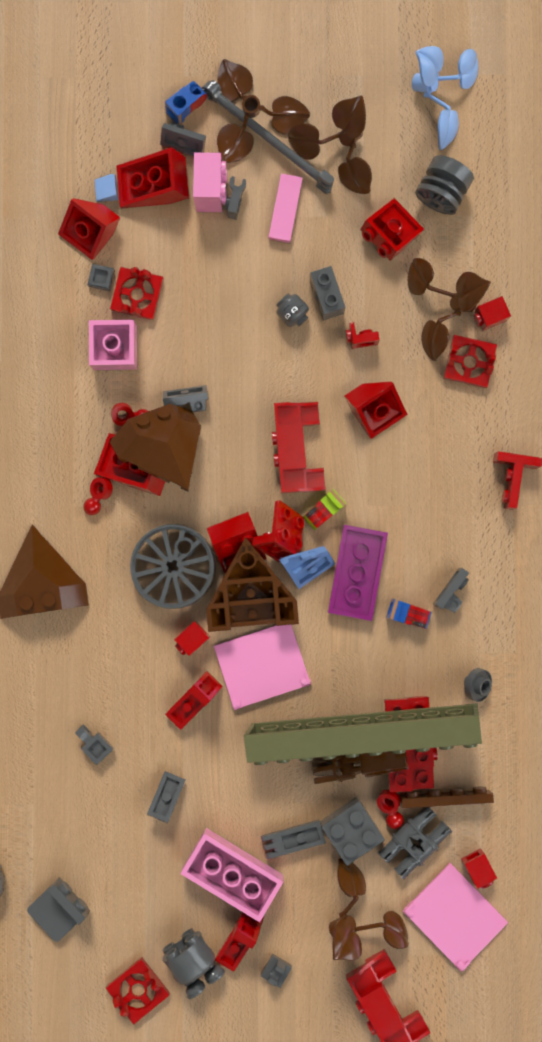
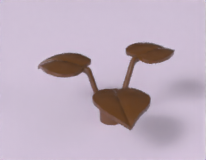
(351, 118)
(236, 142)
(469, 290)
(345, 940)

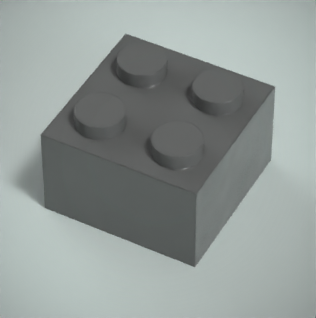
(352, 831)

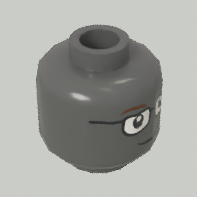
(292, 310)

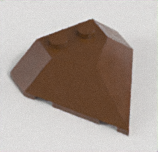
(161, 443)
(40, 581)
(250, 595)

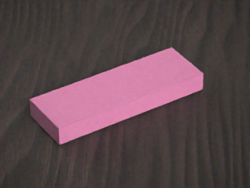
(285, 208)

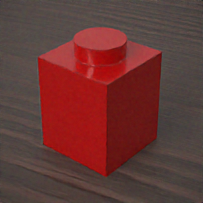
(491, 313)
(191, 639)
(479, 869)

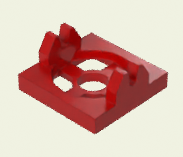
(126, 274)
(489, 350)
(151, 978)

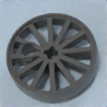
(177, 556)

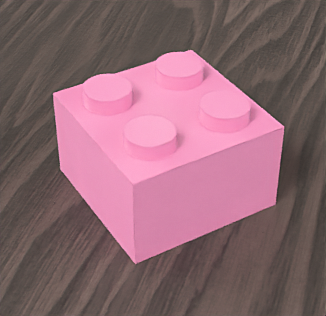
(209, 182)
(113, 345)

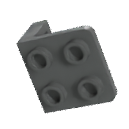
(58, 910)

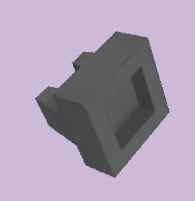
(276, 970)

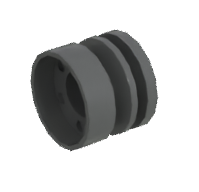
(444, 184)

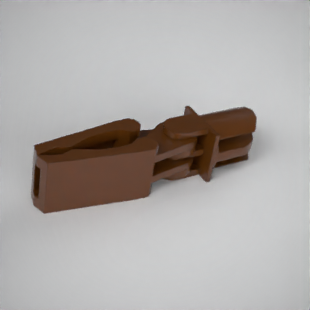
(369, 766)

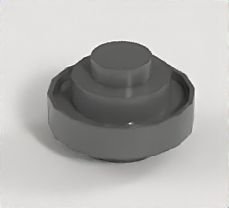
(478, 684)

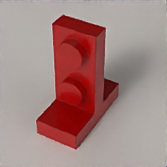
(514, 474)
(194, 700)
(241, 938)

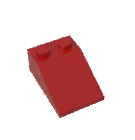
(153, 180)
(125, 473)

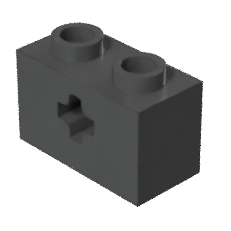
(327, 293)

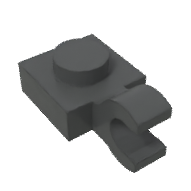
(233, 203)
(95, 746)

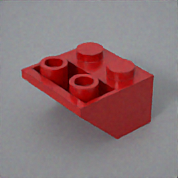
(229, 536)

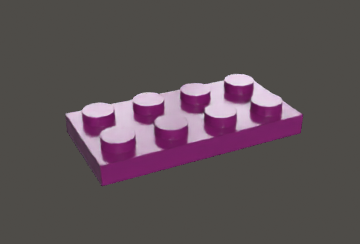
(357, 572)

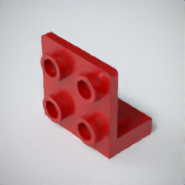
(285, 535)

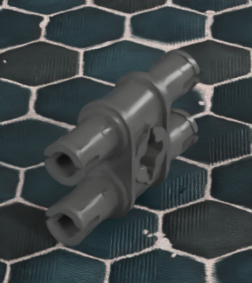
(416, 854)

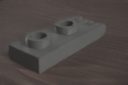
(294, 839)

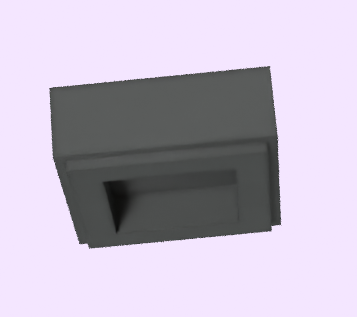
(100, 277)

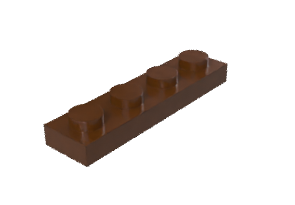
(456, 796)

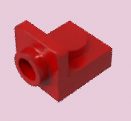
(363, 339)

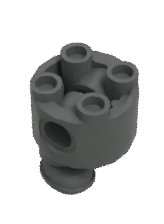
(190, 960)

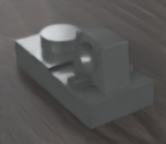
(181, 139)
(194, 395)
(447, 598)
(166, 797)

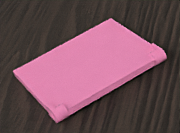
(262, 665)
(455, 916)

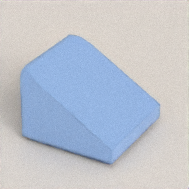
(106, 188)

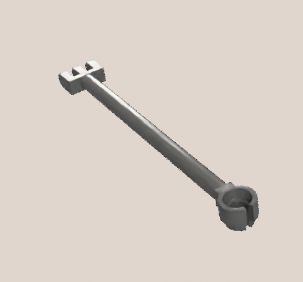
(323, 179)

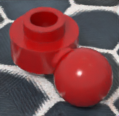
(121, 420)
(100, 490)
(394, 818)

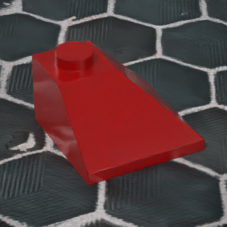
(88, 226)
(376, 406)

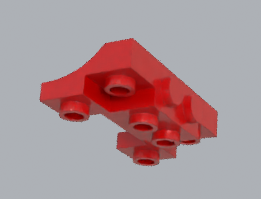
(291, 449)
(420, 764)
(378, 1005)

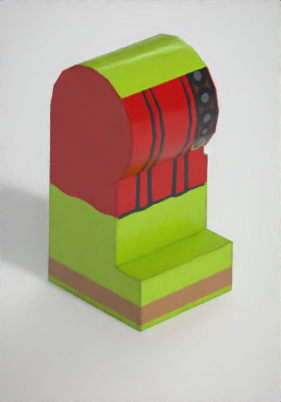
(324, 509)

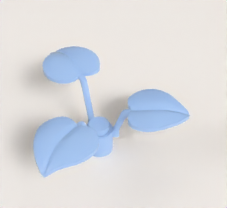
(427, 81)

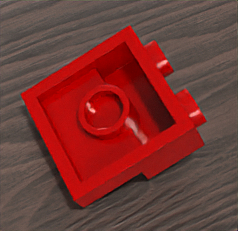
(391, 229)

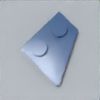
(307, 565)

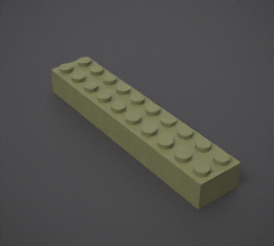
(363, 733)

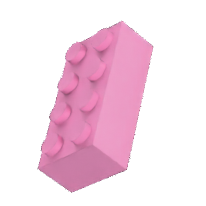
(232, 874)

